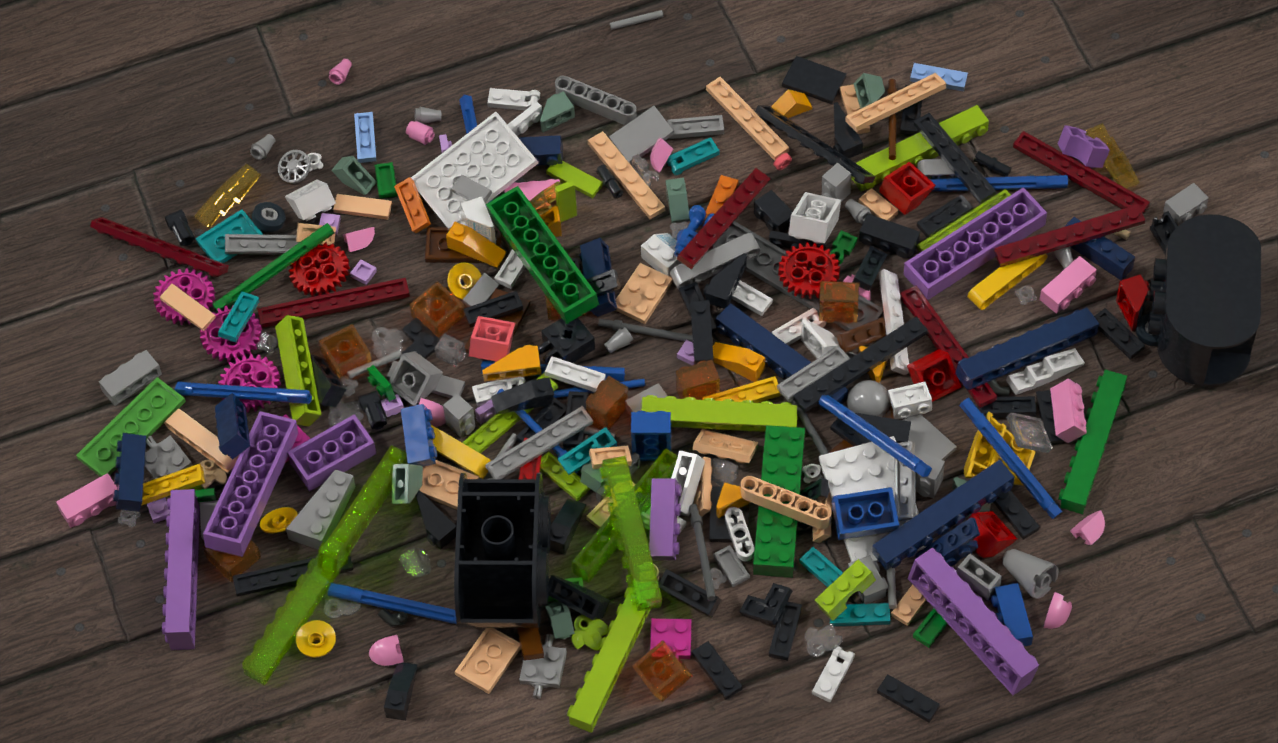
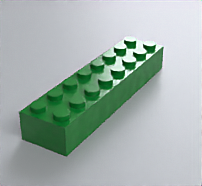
(542, 254)
(777, 532)

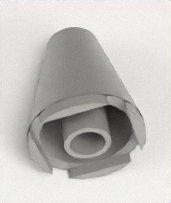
(1031, 572)

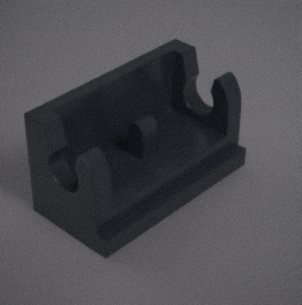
(1163, 229)

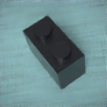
(773, 212)

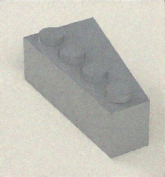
(323, 511)

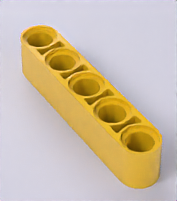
(1002, 281)
(460, 453)

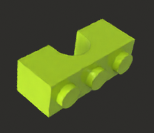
(854, 579)

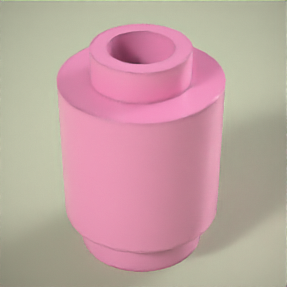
(420, 132)

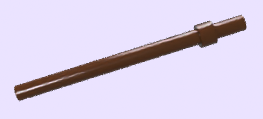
(892, 122)

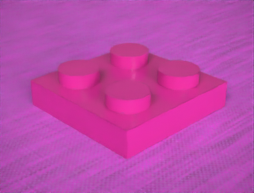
(675, 633)

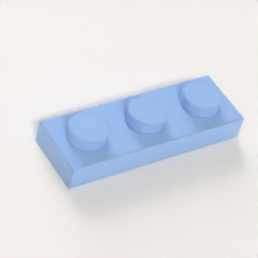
(954, 79)
(365, 137)

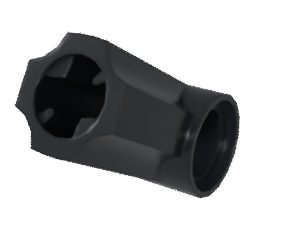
(178, 224)
(372, 406)

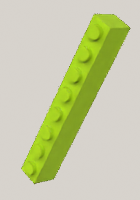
(916, 148)
(722, 414)
(607, 665)

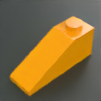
(471, 243)
(739, 360)
(518, 363)

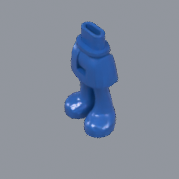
(697, 216)

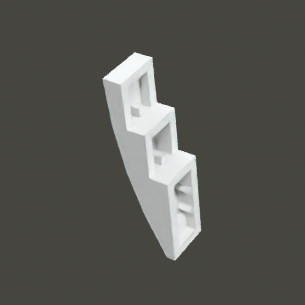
(1046, 371)

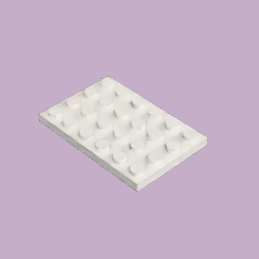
(486, 155)
(860, 470)

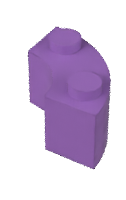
(1086, 149)

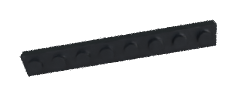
(810, 141)
(860, 364)

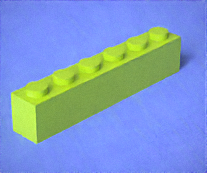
(298, 367)

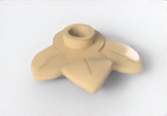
(212, 473)

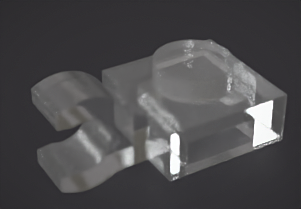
(641, 167)

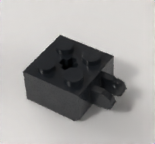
(566, 341)

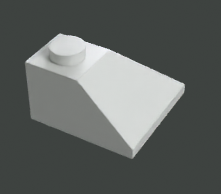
(817, 339)

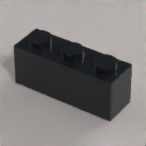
(889, 236)
(688, 592)

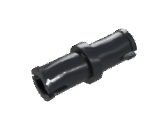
(992, 164)
(609, 181)

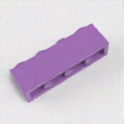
(663, 519)

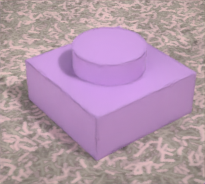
(444, 143)
(331, 219)
(363, 272)
(686, 353)
(392, 407)
(485, 412)
(158, 510)

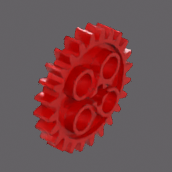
(808, 269)
(320, 270)

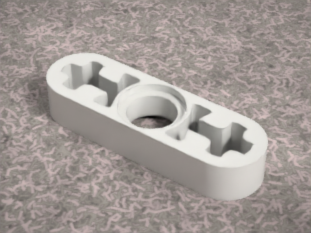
(737, 542)

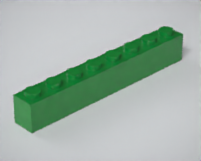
(1093, 443)

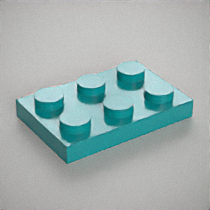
(214, 239)

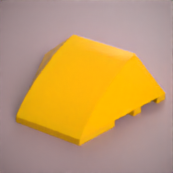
(984, 455)

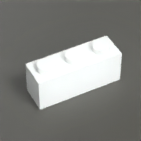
(688, 474)

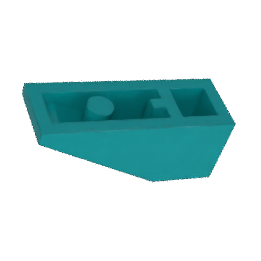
(579, 456)

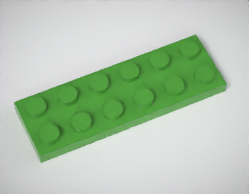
(140, 417)

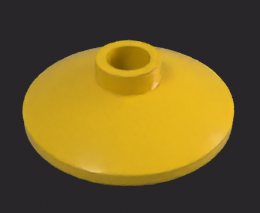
(468, 274)
(277, 520)
(314, 631)

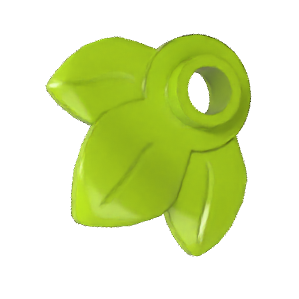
(589, 635)

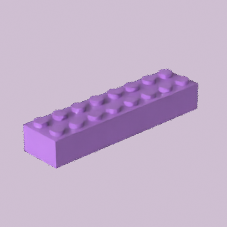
(974, 243)
(250, 484)
(181, 570)
(973, 621)

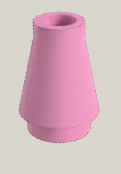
(339, 72)

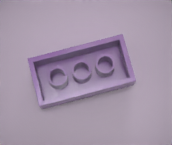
(331, 450)

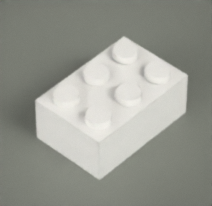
(814, 217)

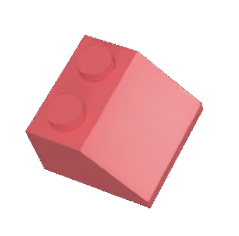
(491, 338)

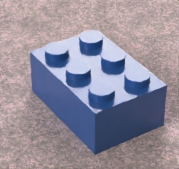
(650, 434)
(865, 513)

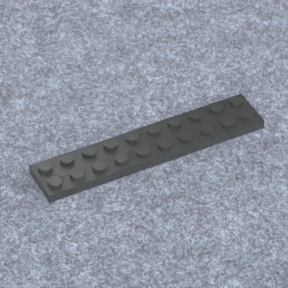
(766, 266)

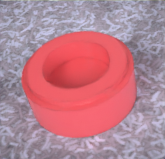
(782, 161)

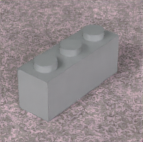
(130, 377)

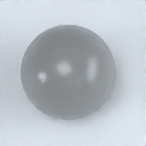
(869, 398)

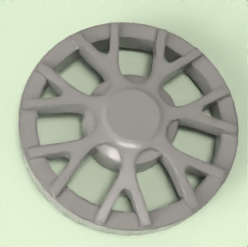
(294, 166)

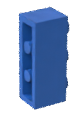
(419, 435)
(1012, 612)

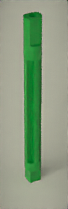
(276, 266)

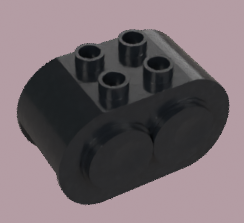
(1207, 300)
(501, 552)

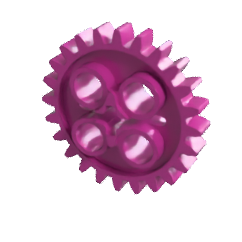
(197, 286)
(221, 347)
(258, 370)

